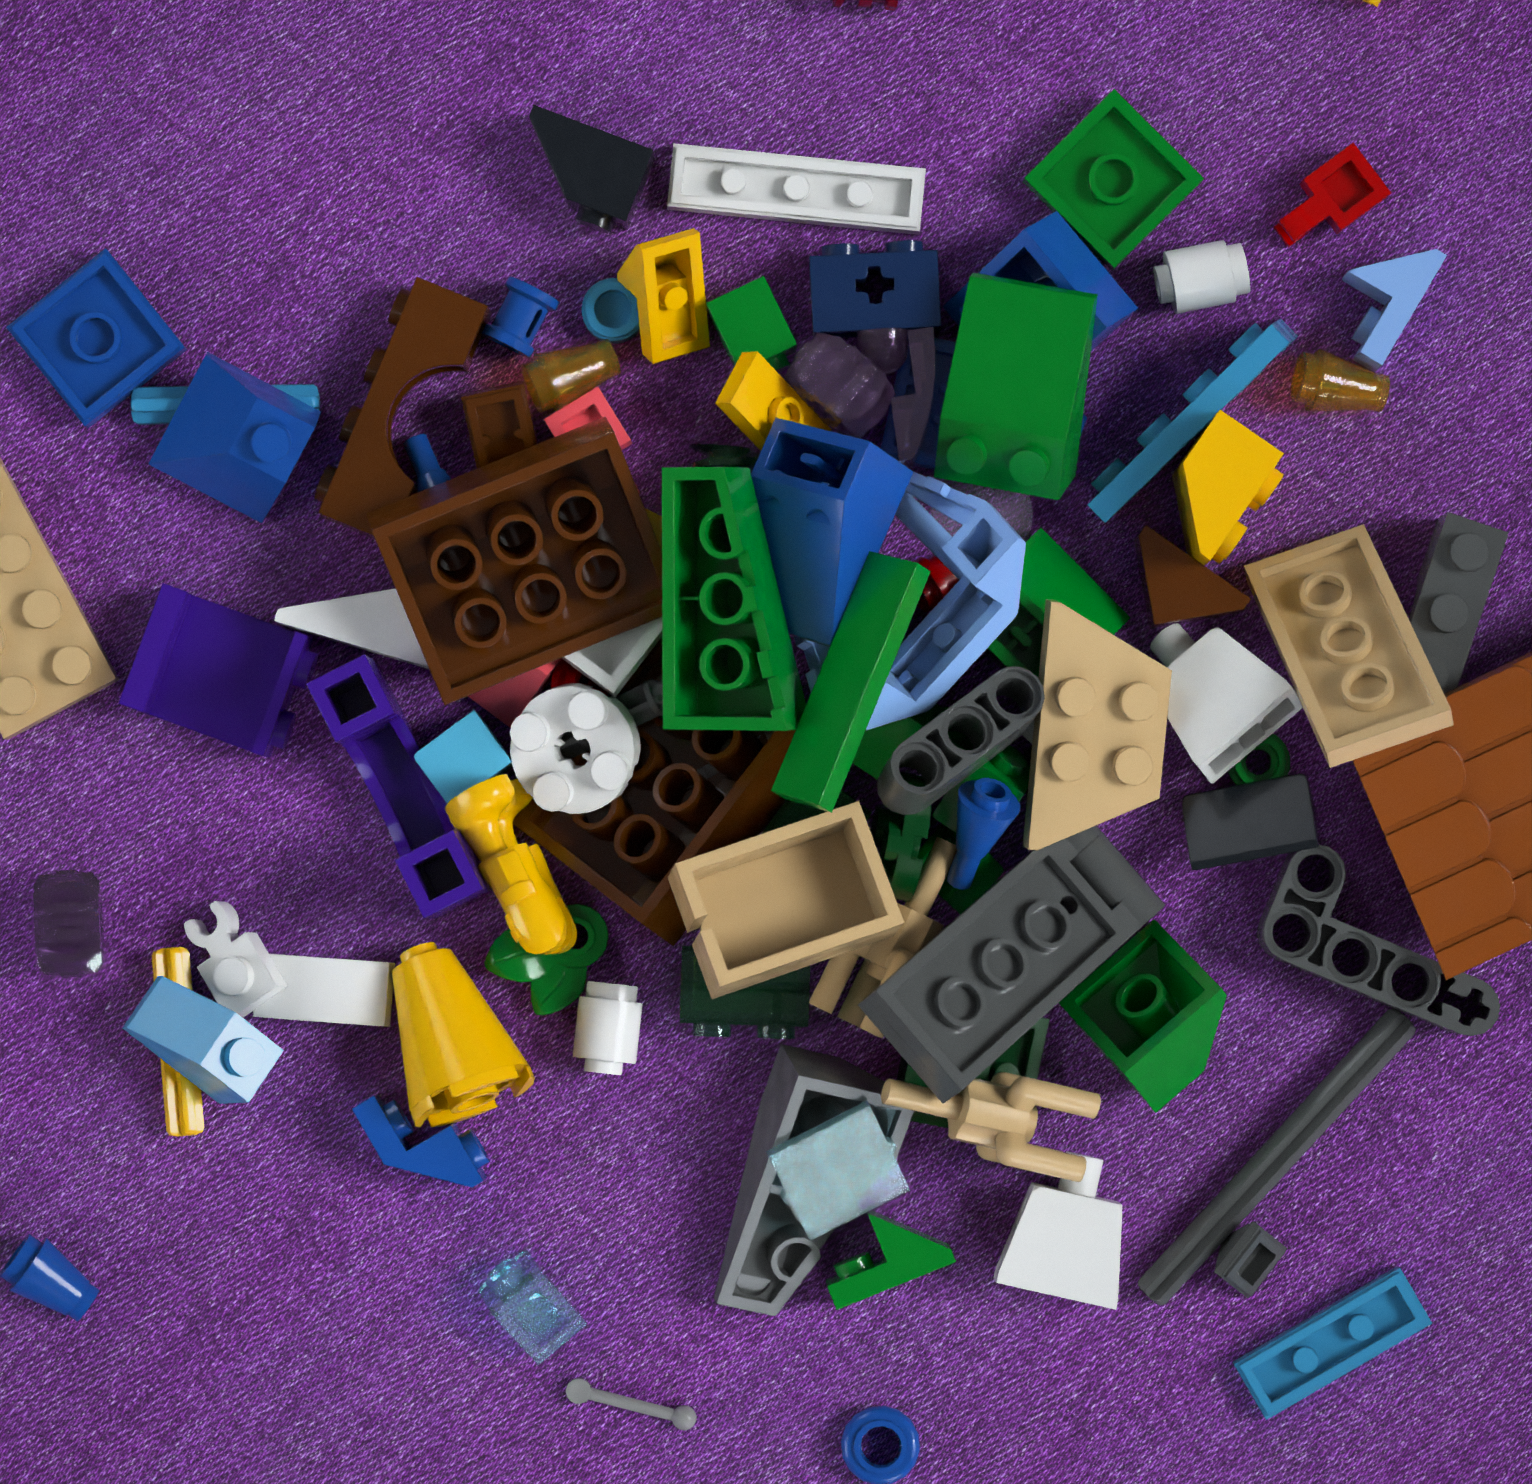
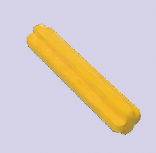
(181, 1097)

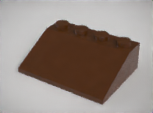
(523, 560)
(657, 820)

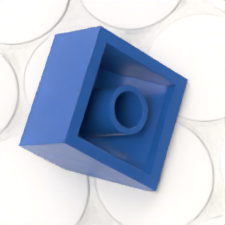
(1057, 257)

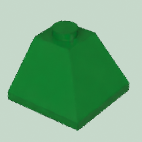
(1150, 1014)

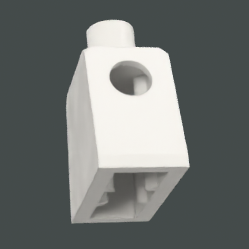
(1221, 697)
(1066, 1241)

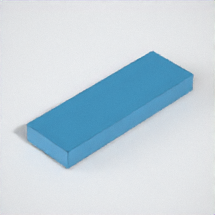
(1332, 1342)

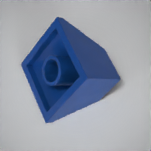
(235, 438)

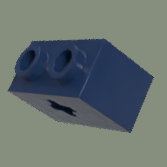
(903, 265)

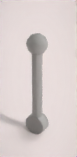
(580, 1391)

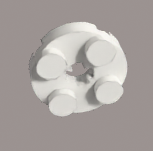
(557, 781)

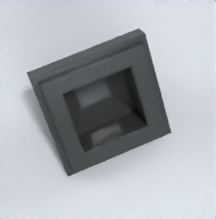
(1248, 1258)

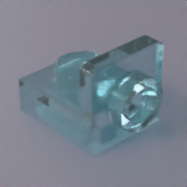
(530, 1306)

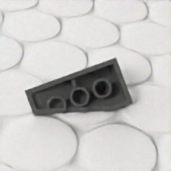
(766, 1242)

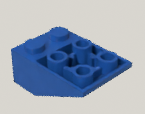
(822, 512)

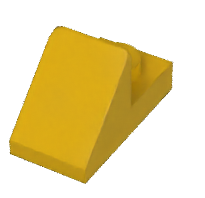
(669, 294)

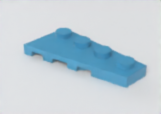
(1206, 397)

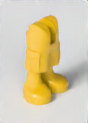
(513, 870)

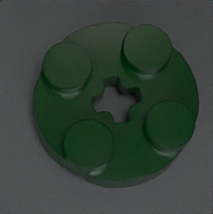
(900, 843)

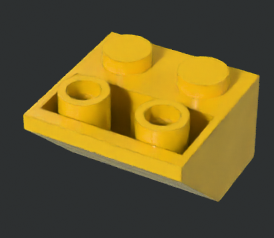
(1218, 481)

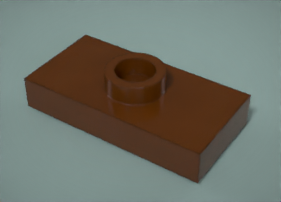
(498, 421)

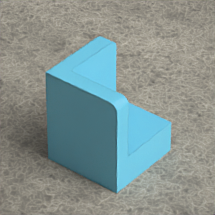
(463, 757)

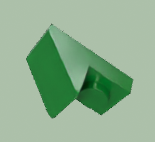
(906, 1257)

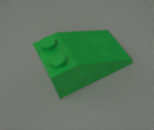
(1017, 387)

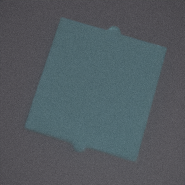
(838, 1170)

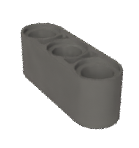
(979, 719)

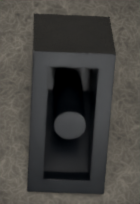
(594, 169)

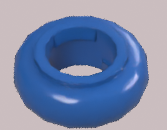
(880, 1417)

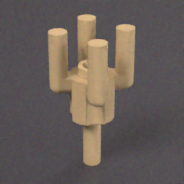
(888, 955)
(1003, 1118)

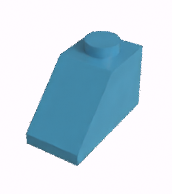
(203, 1041)

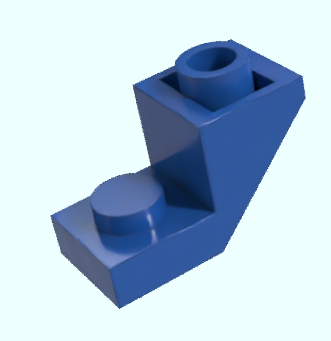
(444, 1156)

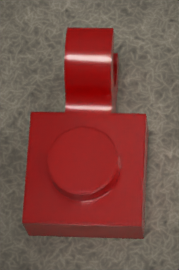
(1337, 193)

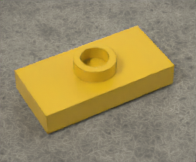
(758, 395)

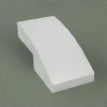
(331, 991)

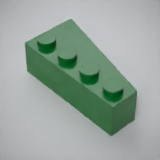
(722, 610)

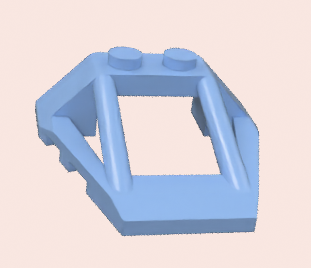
(985, 600)

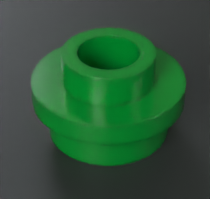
(1278, 763)

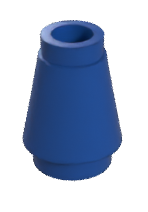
(48, 1278)

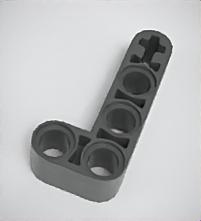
(1380, 955)

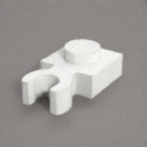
(239, 966)

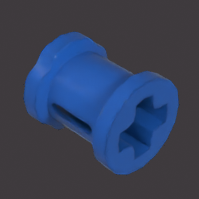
(520, 317)

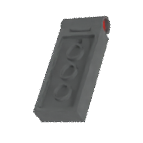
(1010, 958)

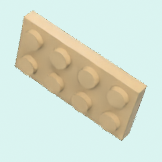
(45, 638)
(1348, 646)

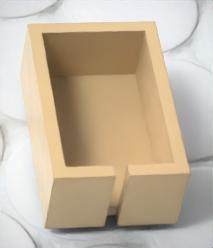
(785, 899)

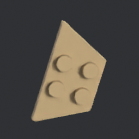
(1097, 731)

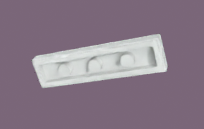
(796, 189)

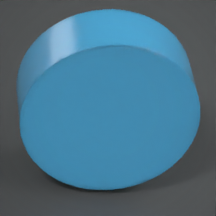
(610, 311)

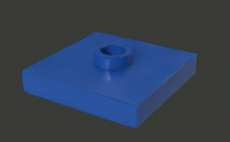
(96, 338)

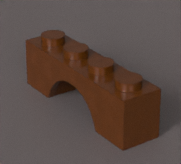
(432, 336)

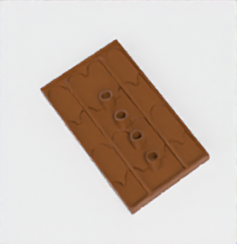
(1463, 818)

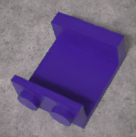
(219, 672)

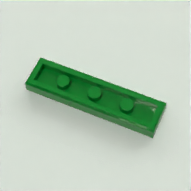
(850, 681)

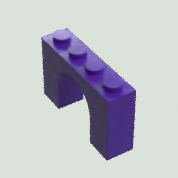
(382, 745)

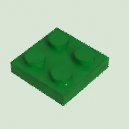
(1113, 179)

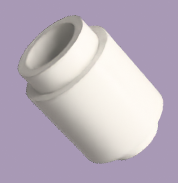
(1202, 276)
(607, 1027)

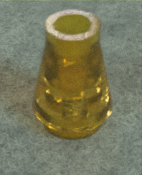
(568, 373)
(1335, 384)

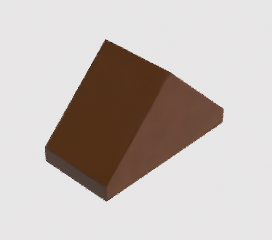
(1179, 586)

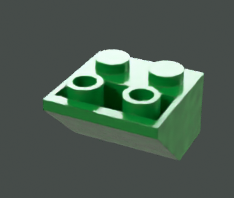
(1051, 576)

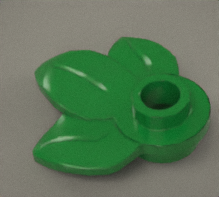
(554, 977)

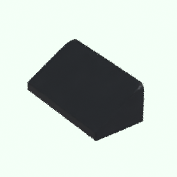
(1250, 821)

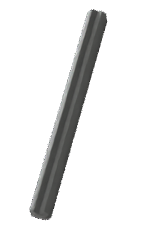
(1276, 1156)

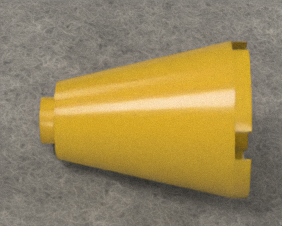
(451, 1040)

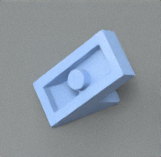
(1399, 287)

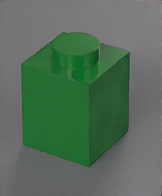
(751, 322)

